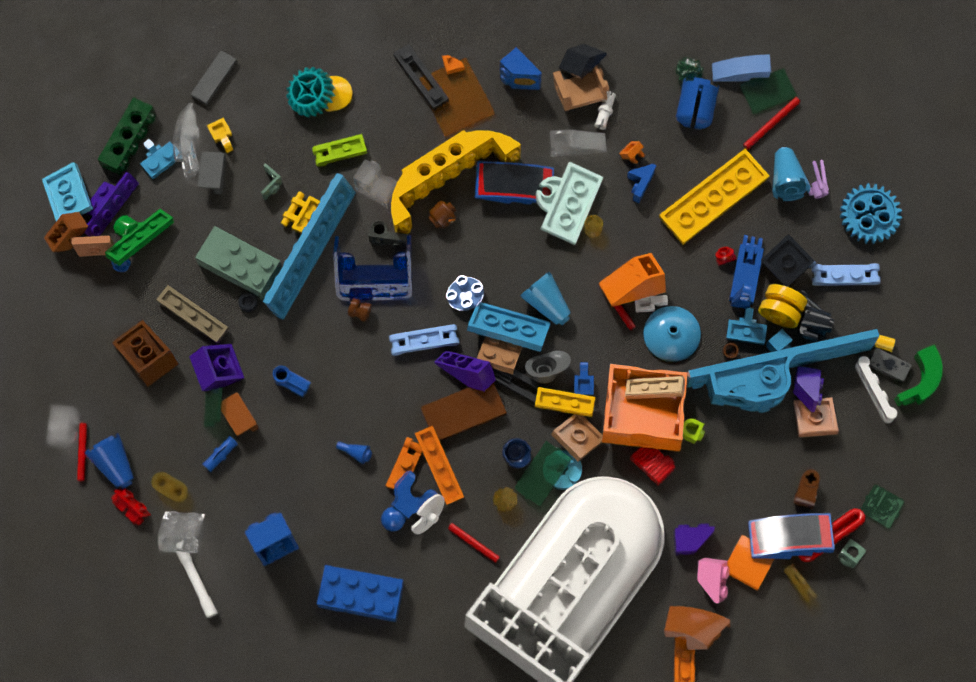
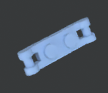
(845, 275)
(424, 339)

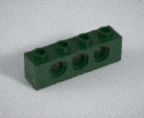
(136, 110)

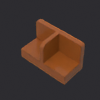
(238, 414)

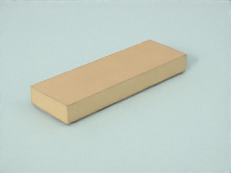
(654, 387)

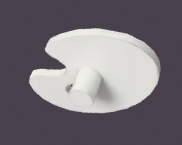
(429, 513)

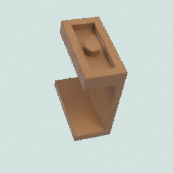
(581, 92)

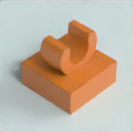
(631, 150)

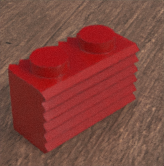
(653, 464)

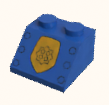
(519, 71)

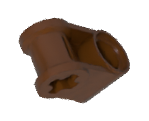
(806, 492)

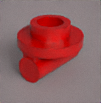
(725, 255)

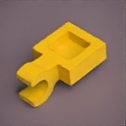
(221, 132)

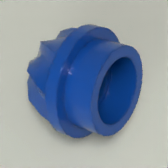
(123, 267)

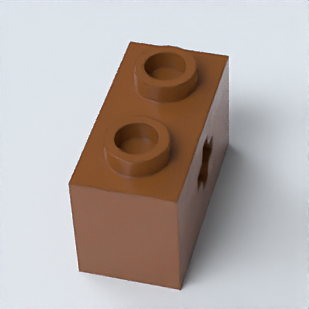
(66, 227)

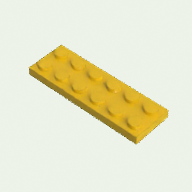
(714, 196)

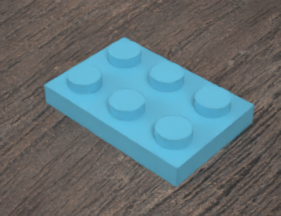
(67, 191)

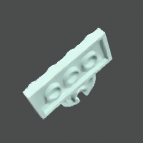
(568, 202)

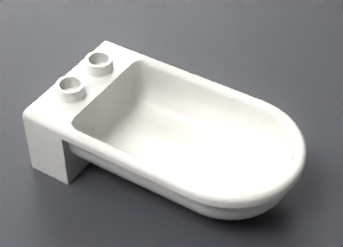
(571, 579)

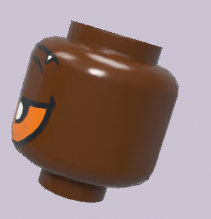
(442, 214)

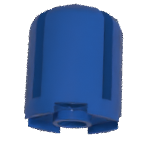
(706, 106)

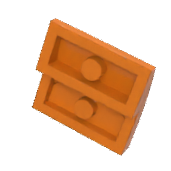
(747, 569)

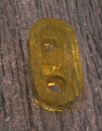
(170, 487)

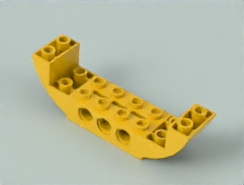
(446, 163)

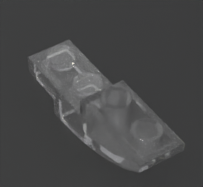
(184, 136)

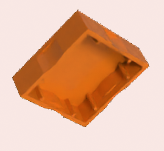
(643, 421)

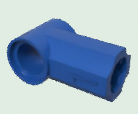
(292, 382)

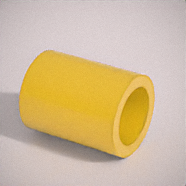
(885, 343)

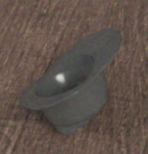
(547, 366)

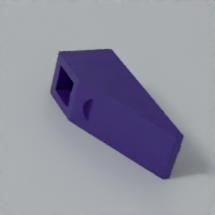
(468, 370)

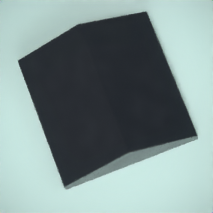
(581, 60)

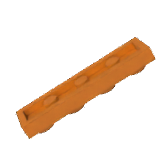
(439, 465)

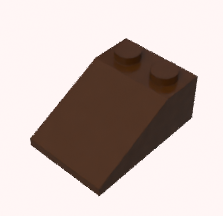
(145, 353)

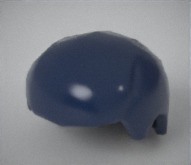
(516, 453)

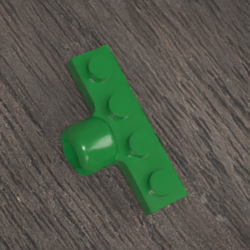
(136, 234)

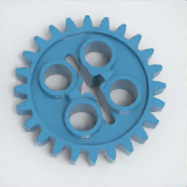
(877, 228)

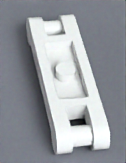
(877, 395)

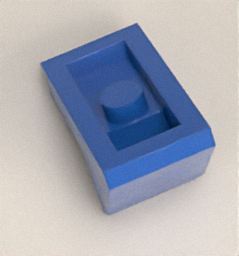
(642, 177)

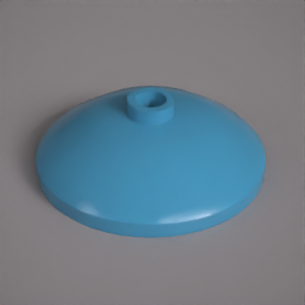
(669, 345)

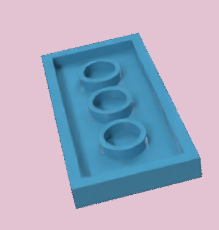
(509, 326)

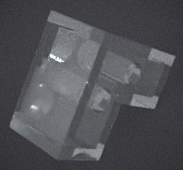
(373, 184)

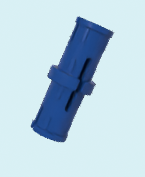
(220, 453)

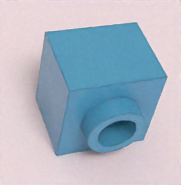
(779, 341)

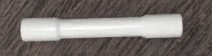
(205, 601)

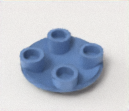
(465, 293)

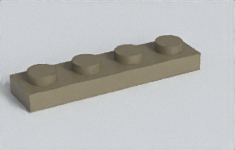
(192, 314)

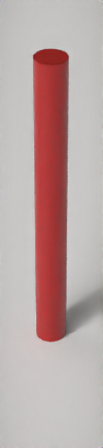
(771, 123)

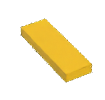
(565, 402)

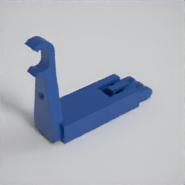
(746, 273)

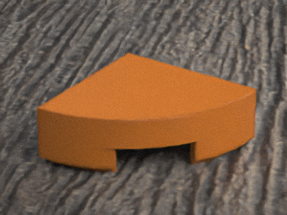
(452, 64)

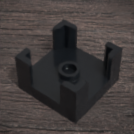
(788, 261)

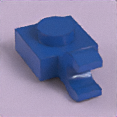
(584, 384)

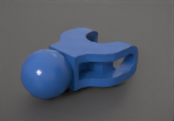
(404, 503)

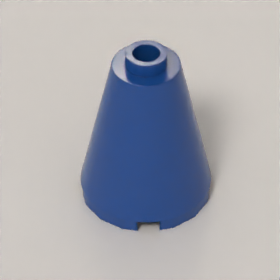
(112, 461)

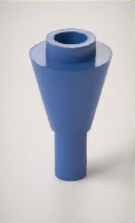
(359, 452)

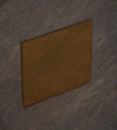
(466, 99)

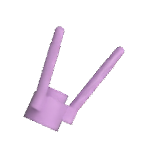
(820, 187)

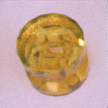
(593, 221)

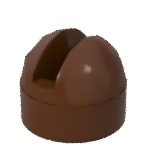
(732, 354)

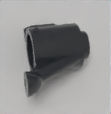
(814, 320)

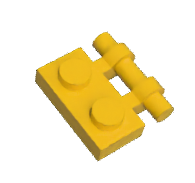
(305, 214)

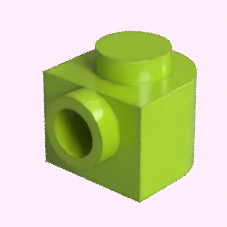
(693, 430)

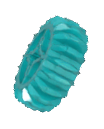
(319, 82)

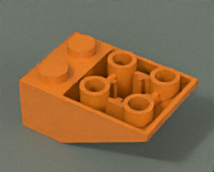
(634, 281)

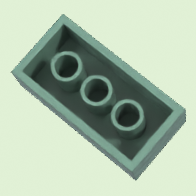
(238, 262)

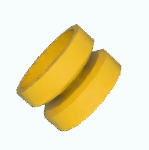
(782, 306)

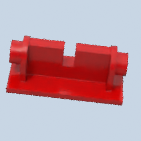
(137, 510)

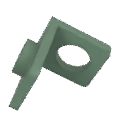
(274, 186)
(846, 558)

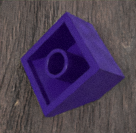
(216, 366)

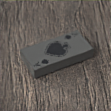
(889, 365)

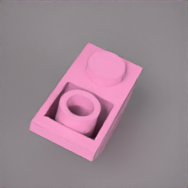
(712, 577)

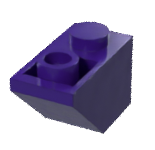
(807, 386)
(690, 539)

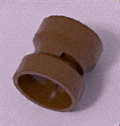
(359, 309)

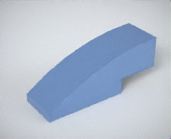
(742, 68)

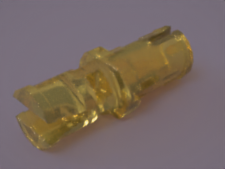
(803, 586)

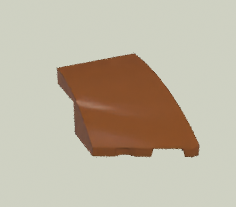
(696, 625)

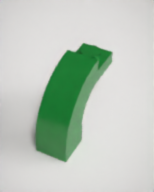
(931, 373)

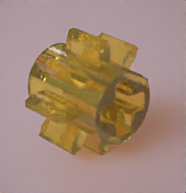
(505, 499)

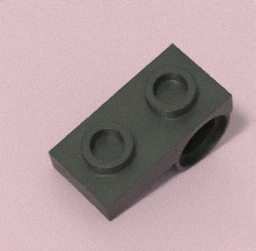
(396, 240)

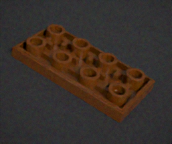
(463, 411)

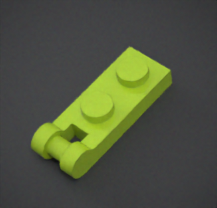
(339, 150)

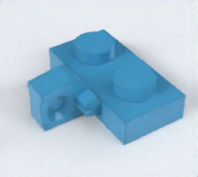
(158, 158)
(746, 329)

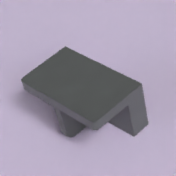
(212, 171)

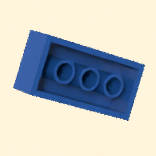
(271, 538)
(360, 593)

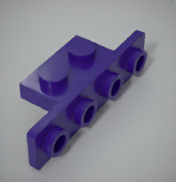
(107, 203)

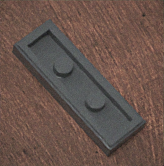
(213, 77)

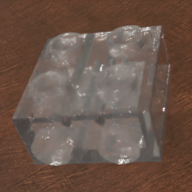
(181, 532)

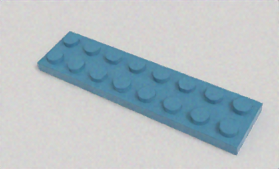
(309, 246)

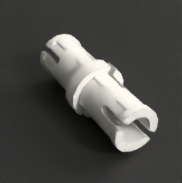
(605, 110)

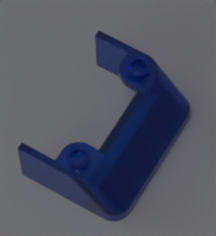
(373, 281)

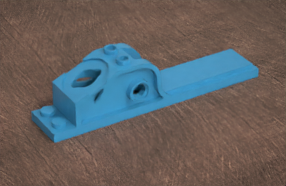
(748, 375)

